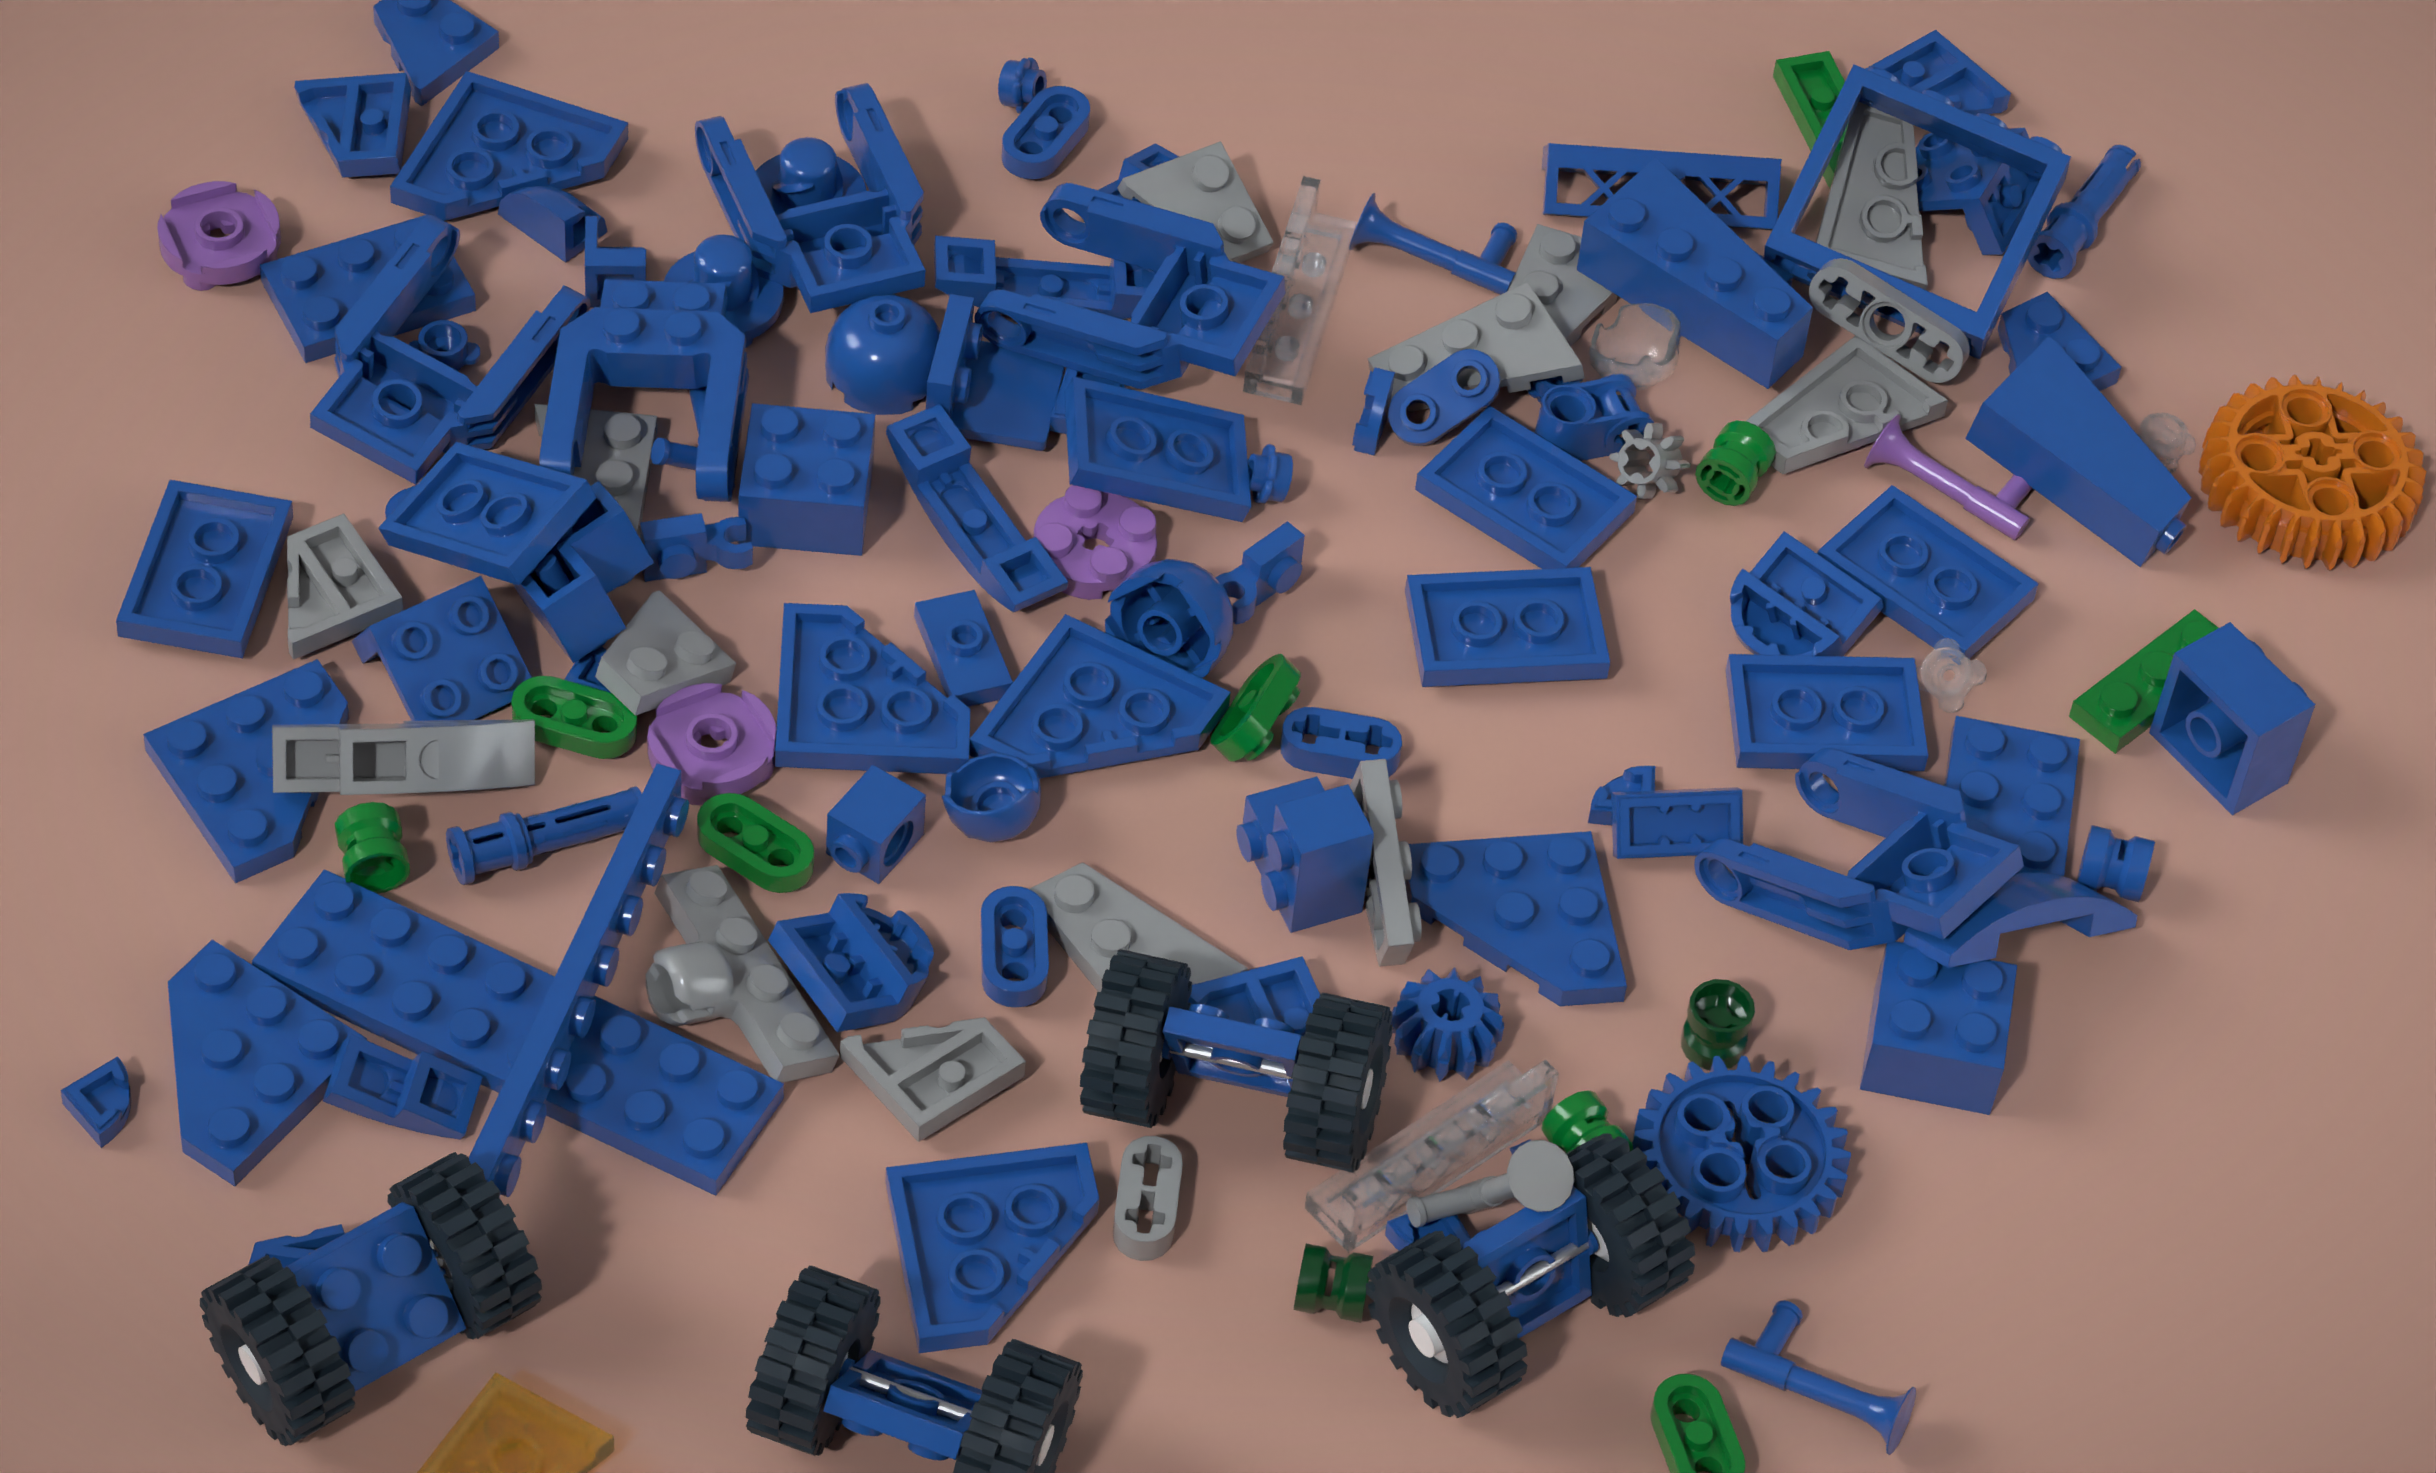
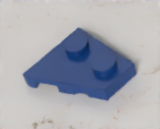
(1941, 67)

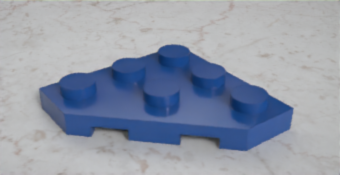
(503, 139)
(860, 702)
(1098, 705)
(224, 767)
(1527, 908)
(244, 1059)
(984, 1235)

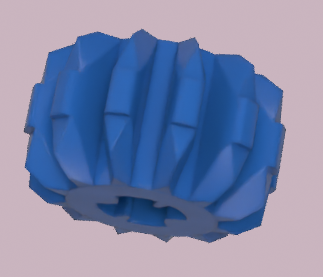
(1447, 1024)

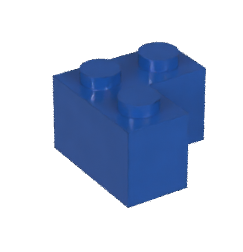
(580, 570)
(1308, 850)

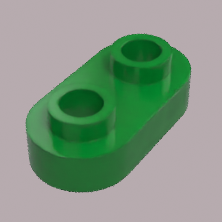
(1261, 699)
(577, 717)
(760, 842)
(1699, 1445)

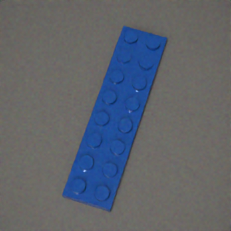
(474, 1008)

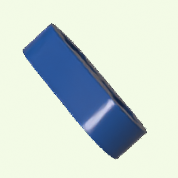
(1339, 741)

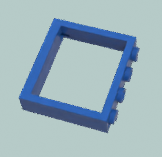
(1939, 116)

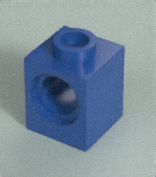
(875, 824)

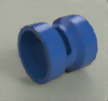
(2115, 863)

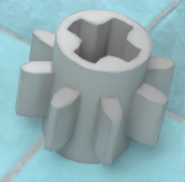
(1634, 458)

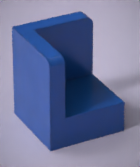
(608, 263)

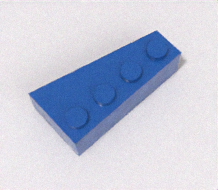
(1674, 252)

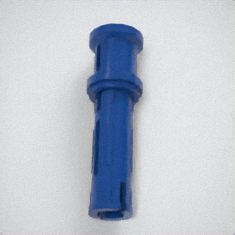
(2074, 224)
(518, 839)

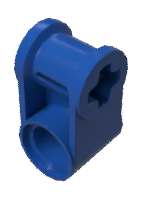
(1591, 416)

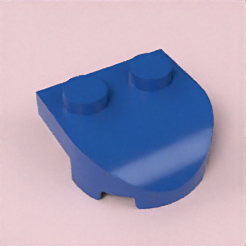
(1799, 604)
(856, 961)

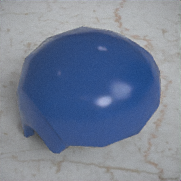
(992, 797)

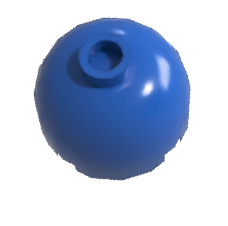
(881, 353)
(1173, 614)

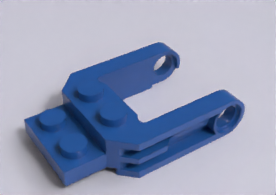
(833, 246)
(1192, 312)
(653, 339)
(406, 404)
(1919, 877)

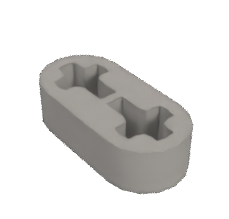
(1135, 1196)

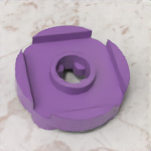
(214, 261)
(1101, 516)
(706, 771)

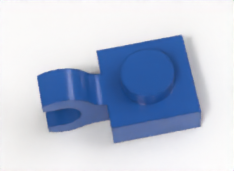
(685, 544)
(1265, 569)

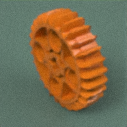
(2312, 472)

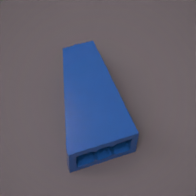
(2081, 454)

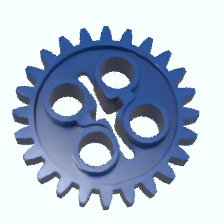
(1794, 1144)

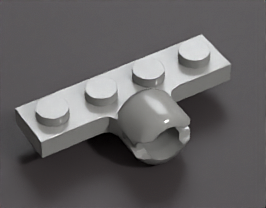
(732, 975)

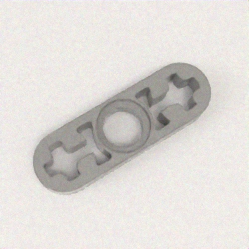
(1915, 359)

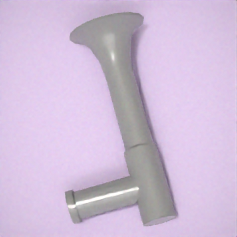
(1536, 1176)

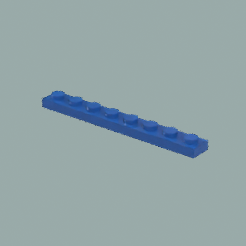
(589, 962)

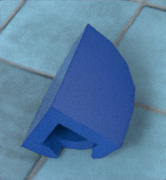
(550, 218)

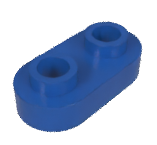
(1045, 132)
(1445, 398)
(1014, 951)

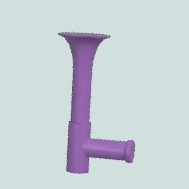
(1996, 510)

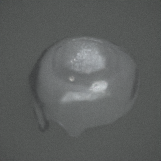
(1638, 344)

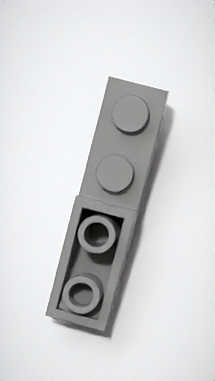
(403, 756)

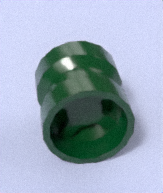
(1717, 1023)
(1348, 1287)

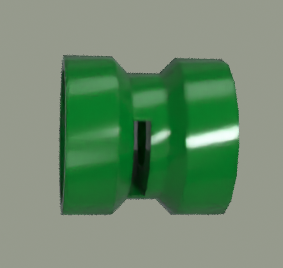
(1736, 461)
(372, 846)
(1578, 1121)

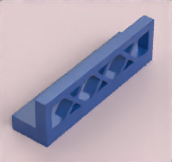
(1685, 166)

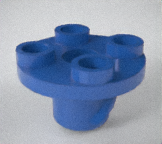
(807, 174)
(752, 300)

